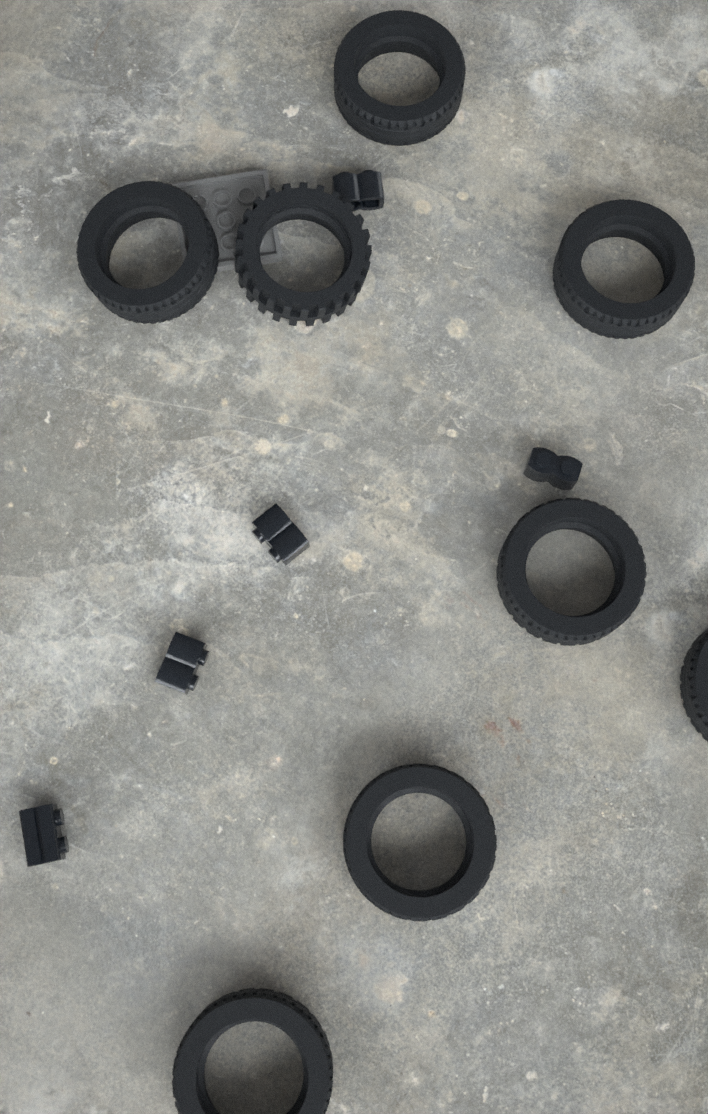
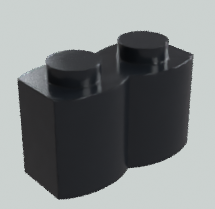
(361, 189)
(558, 471)
(280, 535)
(182, 663)

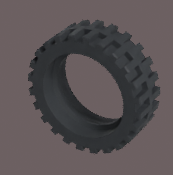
(312, 206)

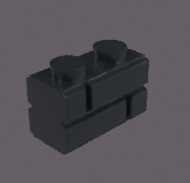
(43, 834)

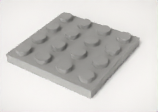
(224, 203)

